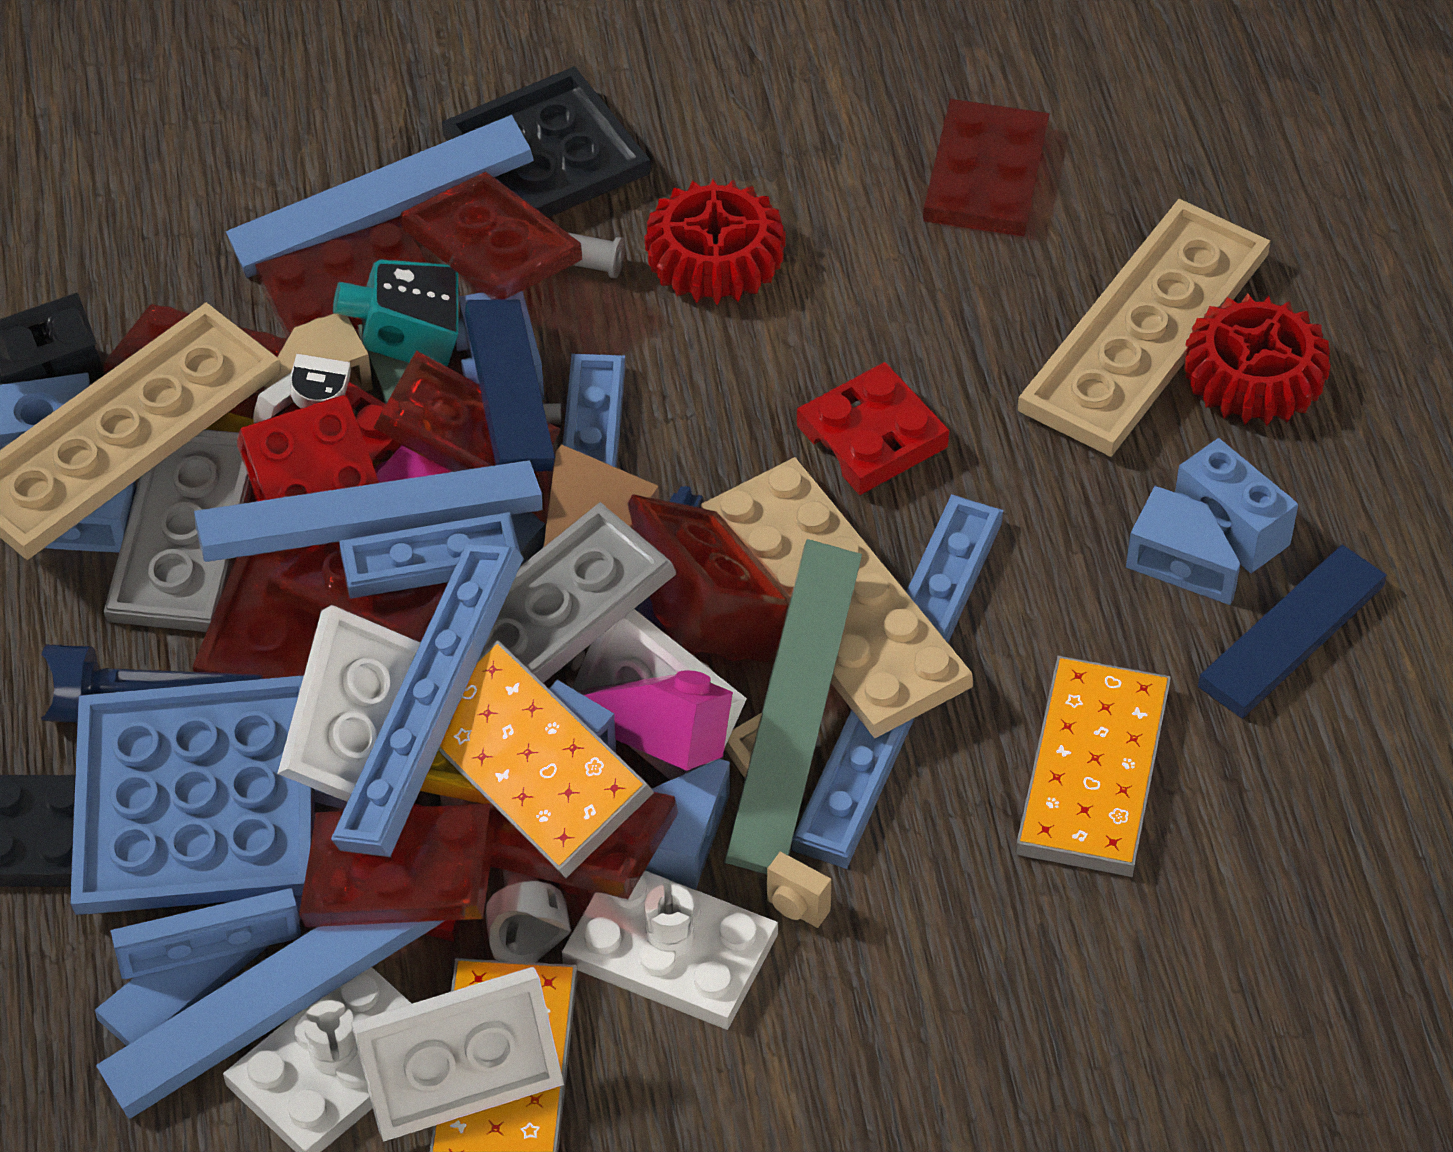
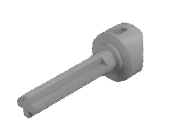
(527, 916)

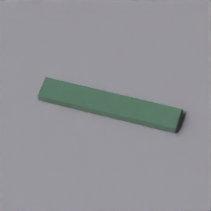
(793, 706)

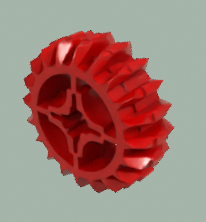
(746, 248)
(1257, 359)

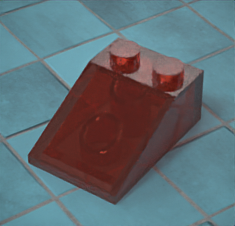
(720, 592)

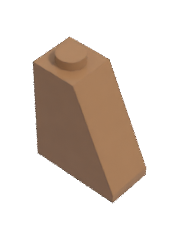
(582, 483)

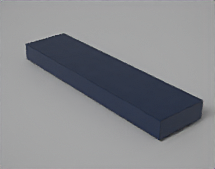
(509, 383)
(1291, 631)

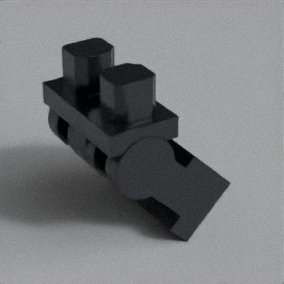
(48, 343)

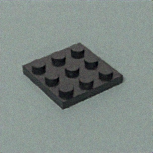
(572, 138)

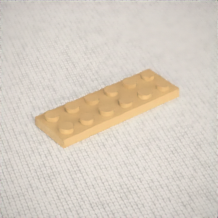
(1139, 327)
(126, 425)
(890, 653)

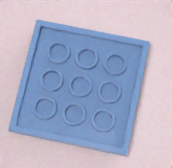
(187, 797)

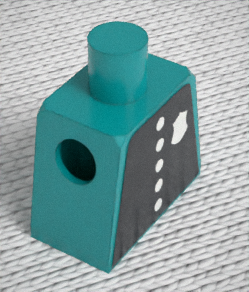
(405, 309)

